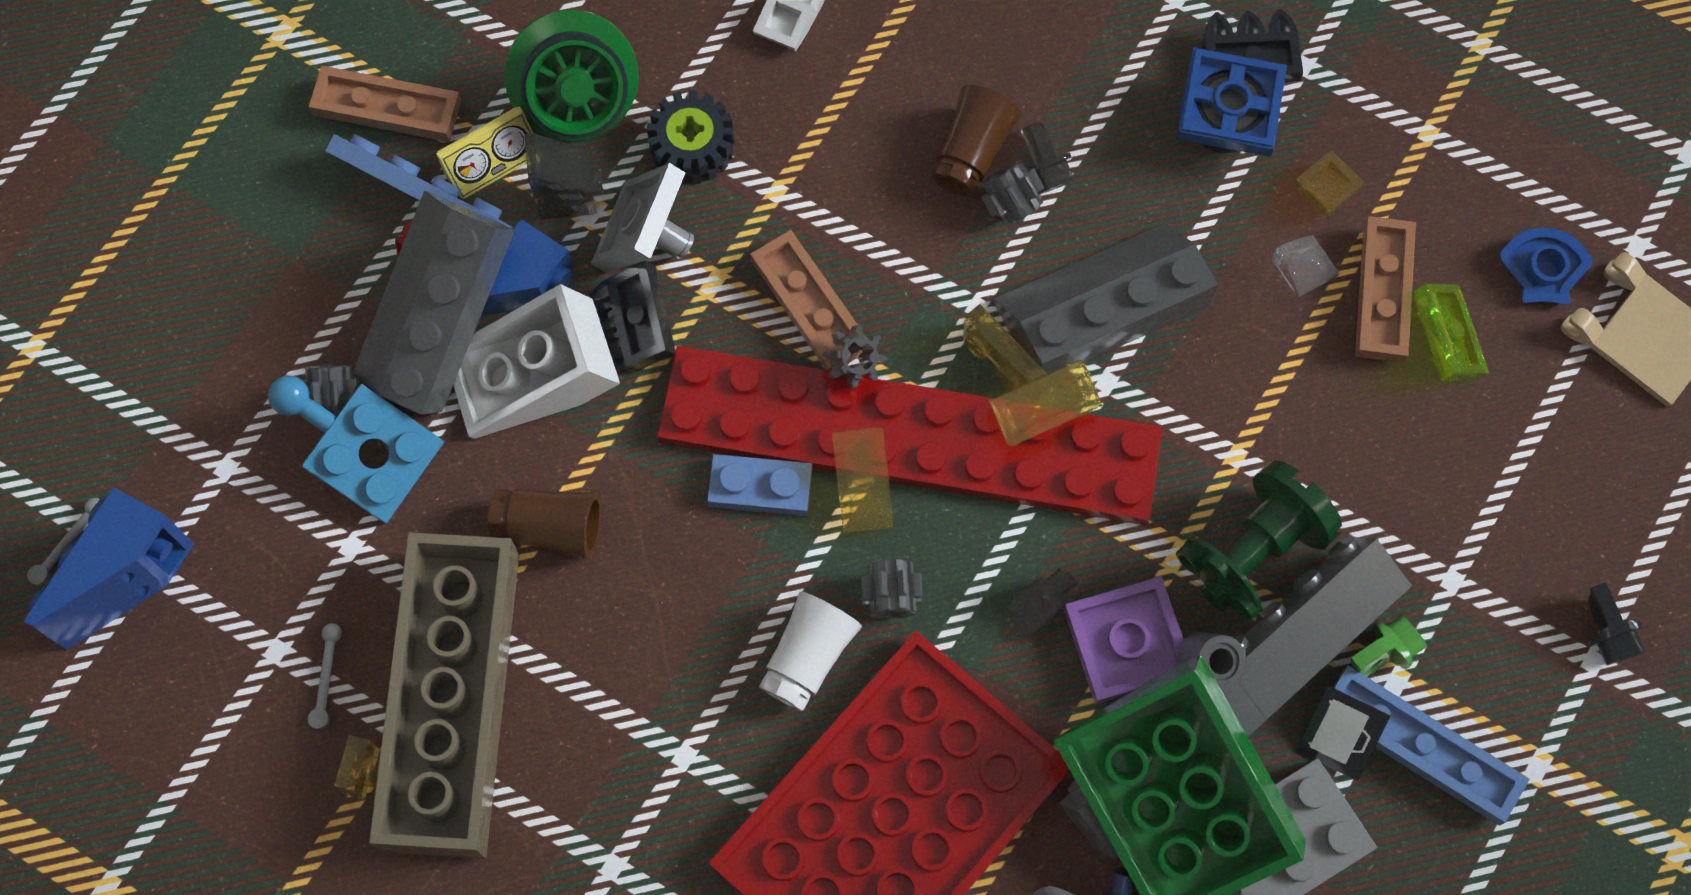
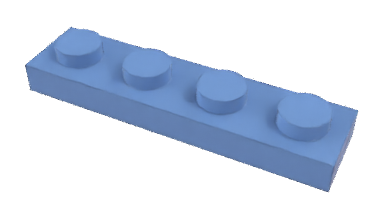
(402, 174)
(1439, 752)

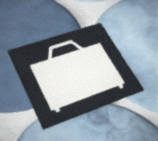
(1343, 733)

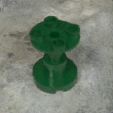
(1284, 517)

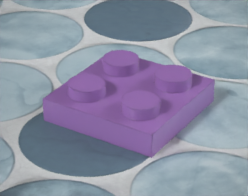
(1124, 637)

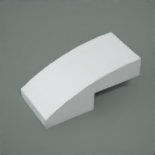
(787, 21)

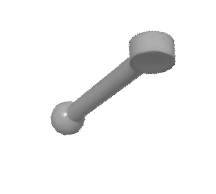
(40, 574)
(319, 718)

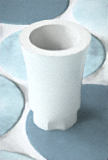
(807, 650)

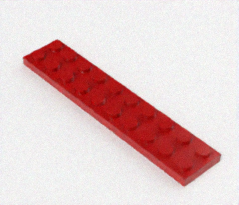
(930, 435)

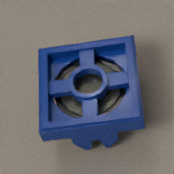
(1231, 107)

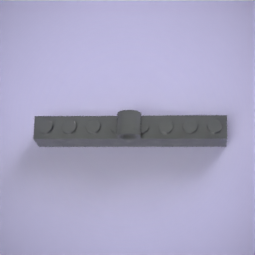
(1284, 646)

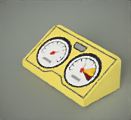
(486, 153)

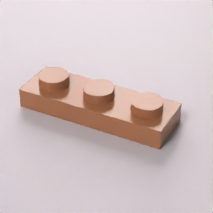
(385, 103)
(1385, 289)
(804, 294)

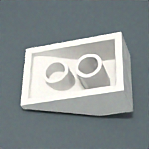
(534, 363)

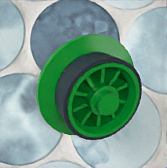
(571, 75)

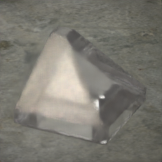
(1304, 264)

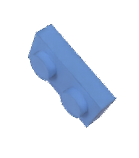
(760, 485)

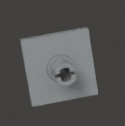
(642, 223)

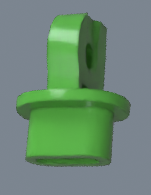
(1394, 642)

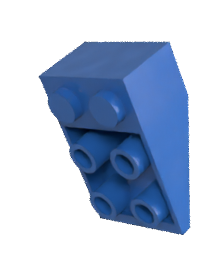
(111, 568)

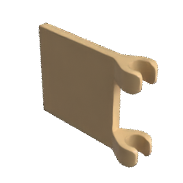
(1645, 335)

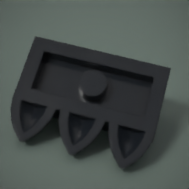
(1252, 41)
(635, 318)

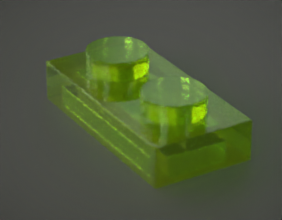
(1450, 332)

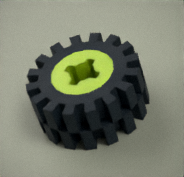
(693, 153)

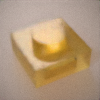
(1328, 184)
(358, 767)

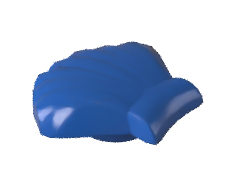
(1546, 264)

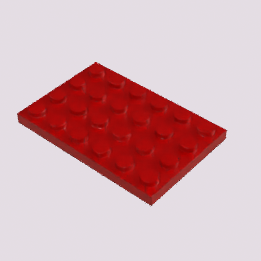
(899, 791)

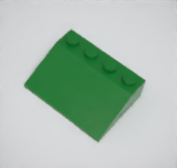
(1182, 788)

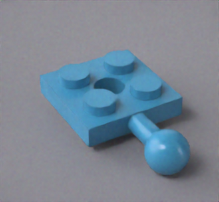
(337, 453)

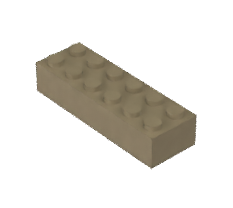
(445, 696)

